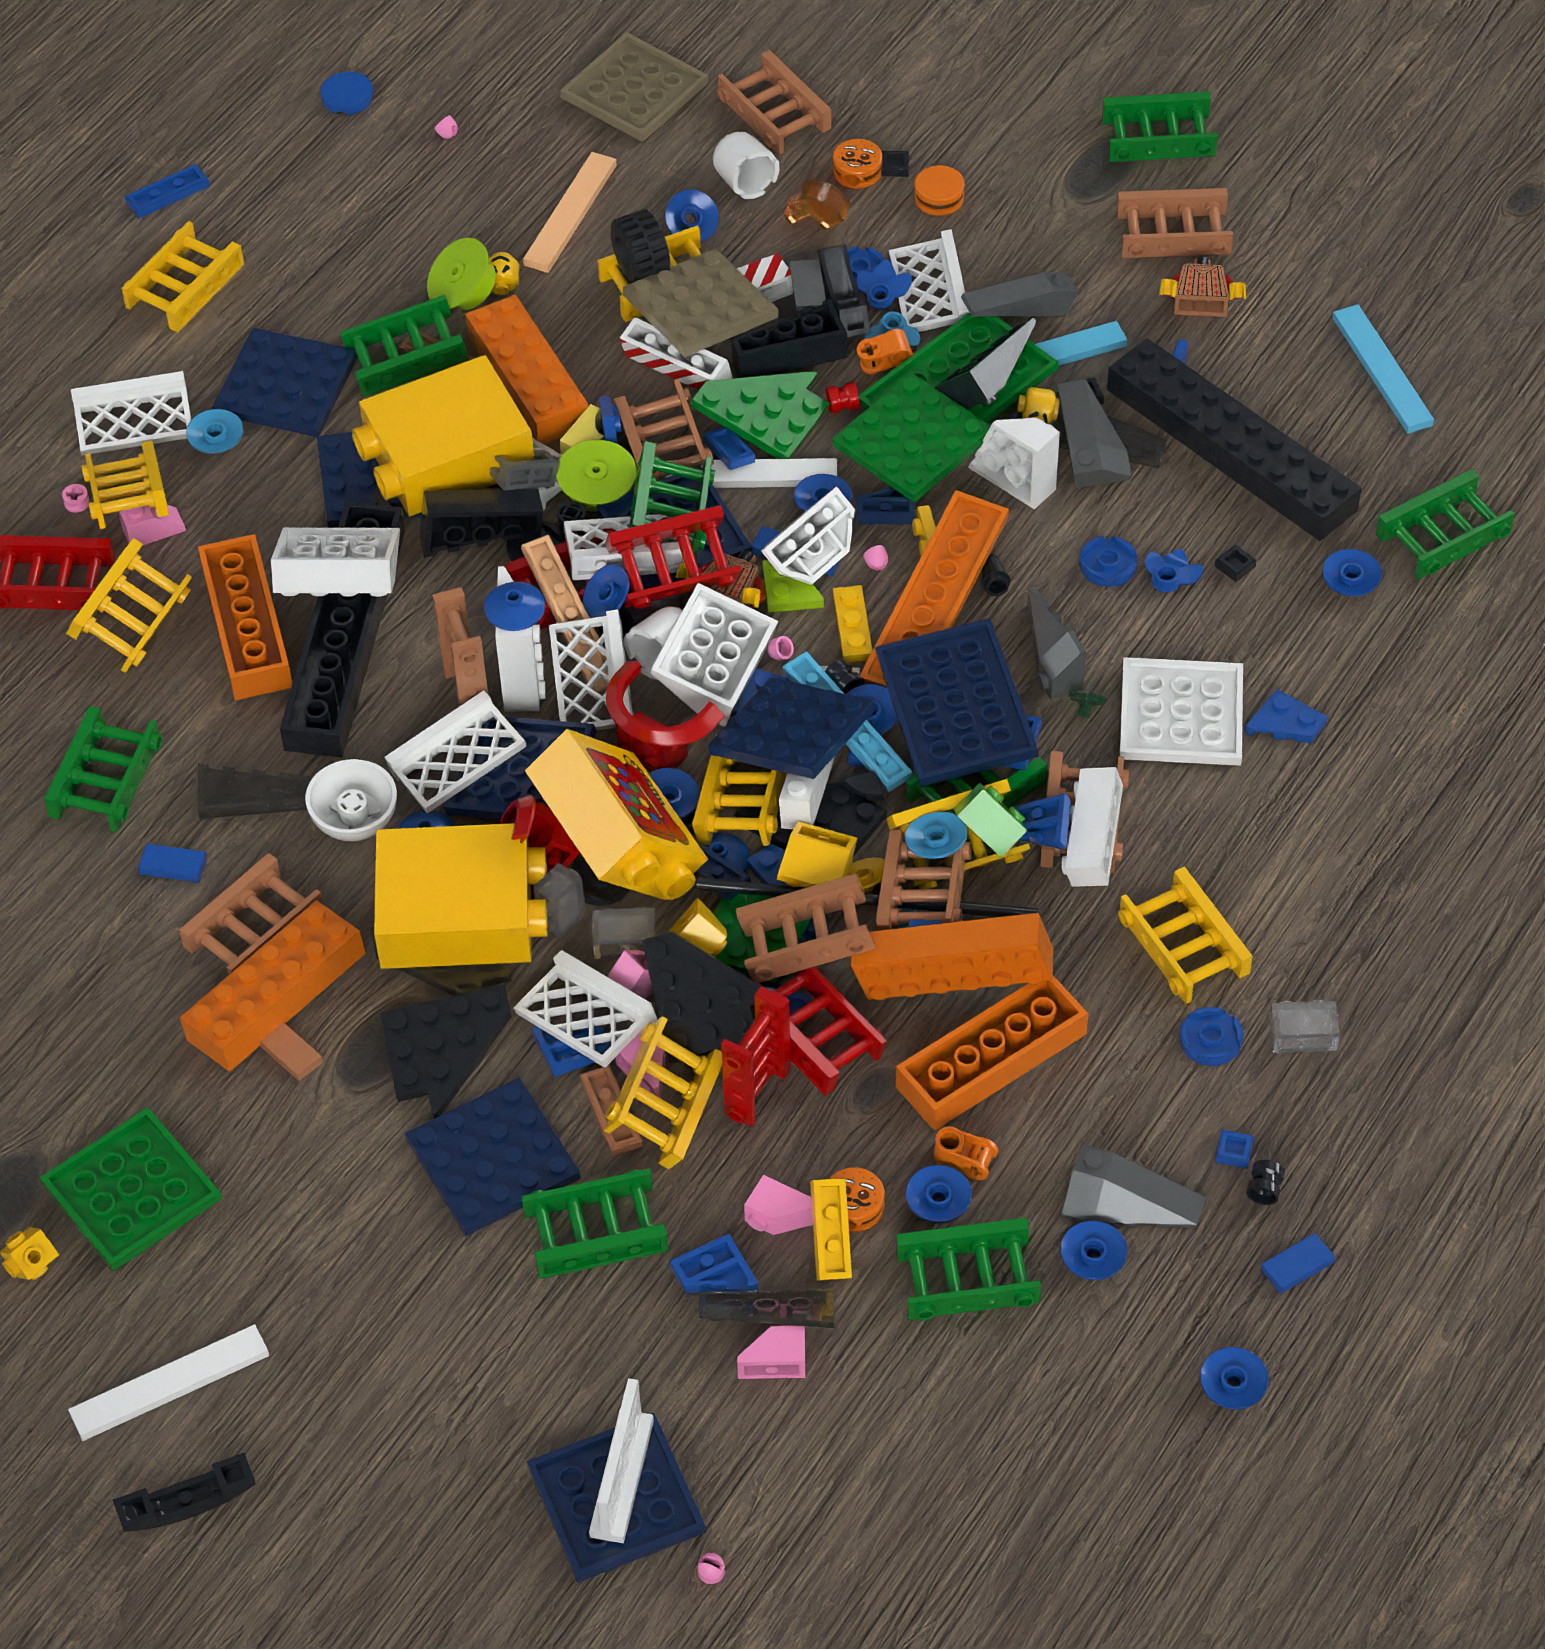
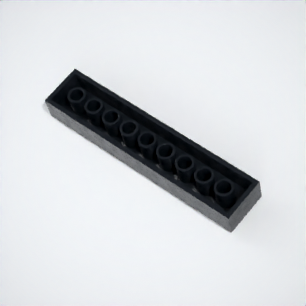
(1234, 439)
(336, 654)

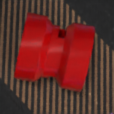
(842, 397)

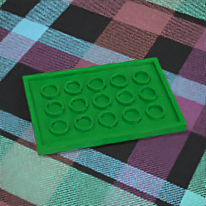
(954, 350)

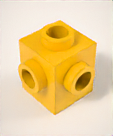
(28, 1254)

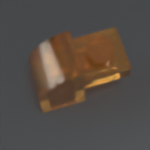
(820, 201)

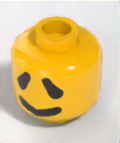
(506, 273)
(1039, 404)

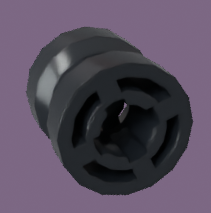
(571, 512)
(842, 675)
(1265, 1182)

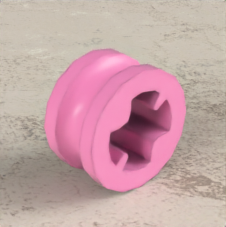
(69, 495)

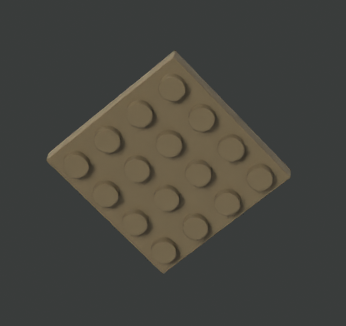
(634, 86)
(700, 302)

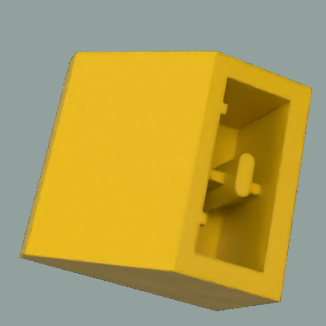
(816, 856)

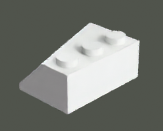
(1020, 458)

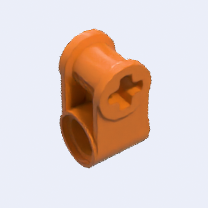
(885, 350)
(966, 1152)

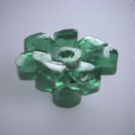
(1086, 701)

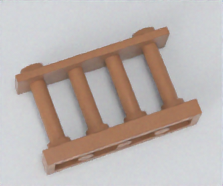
(785, 84)
(1174, 203)
(637, 434)
(459, 653)
(1061, 773)
(896, 872)
(232, 901)
(797, 907)

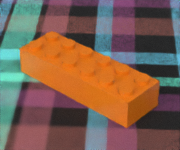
(526, 367)
(245, 617)
(955, 957)
(272, 985)
(991, 1051)

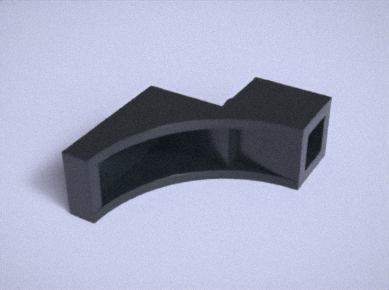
(842, 290)

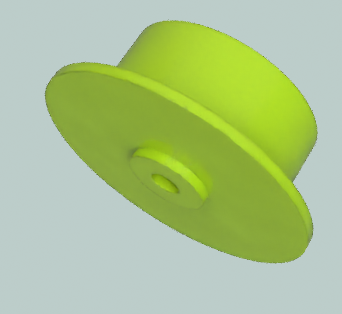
(462, 274)
(596, 473)

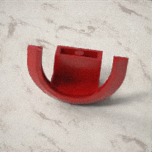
(649, 740)
(542, 829)

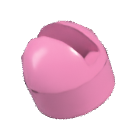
(447, 127)
(876, 557)
(780, 648)
(708, 1572)

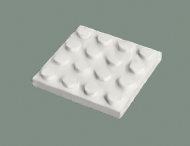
(1181, 711)

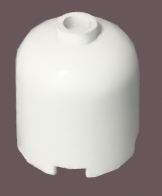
(745, 164)
(650, 636)

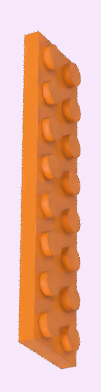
(942, 574)

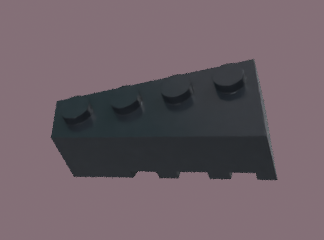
(791, 344)
(477, 517)

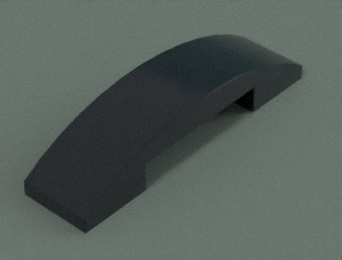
(185, 1499)

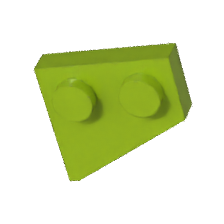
(787, 593)

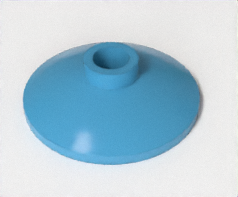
(214, 431)
(936, 835)

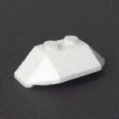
(813, 539)

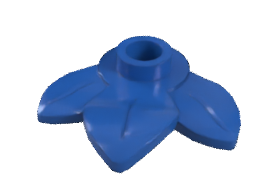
(883, 282)
(1171, 570)

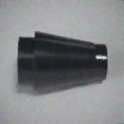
(994, 576)

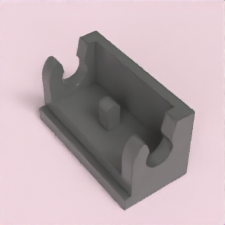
(807, 284)
(526, 473)

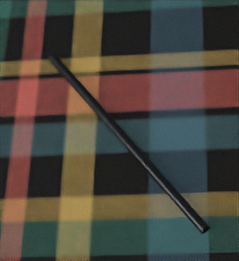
(871, 898)

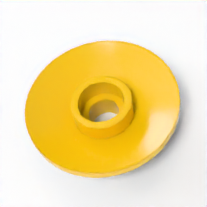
(868, 872)

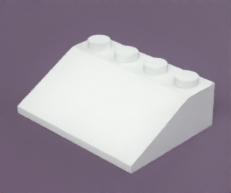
(335, 561)
(713, 651)
(518, 664)

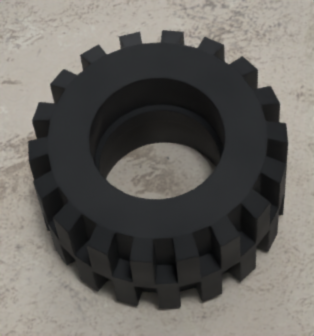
(639, 245)

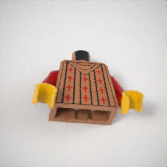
(1202, 289)
(747, 589)

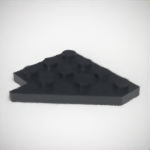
(837, 812)
(698, 994)
(441, 1042)

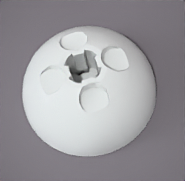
(351, 799)

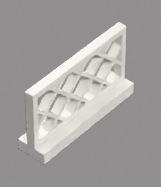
(951, 273)
(130, 395)
(593, 558)
(615, 655)
(443, 737)
(598, 987)
(622, 1468)

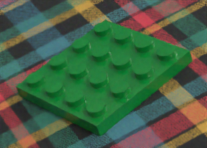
(912, 437)
(130, 1188)

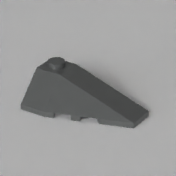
(1023, 296)
(1092, 442)
(1056, 649)
(1122, 1192)

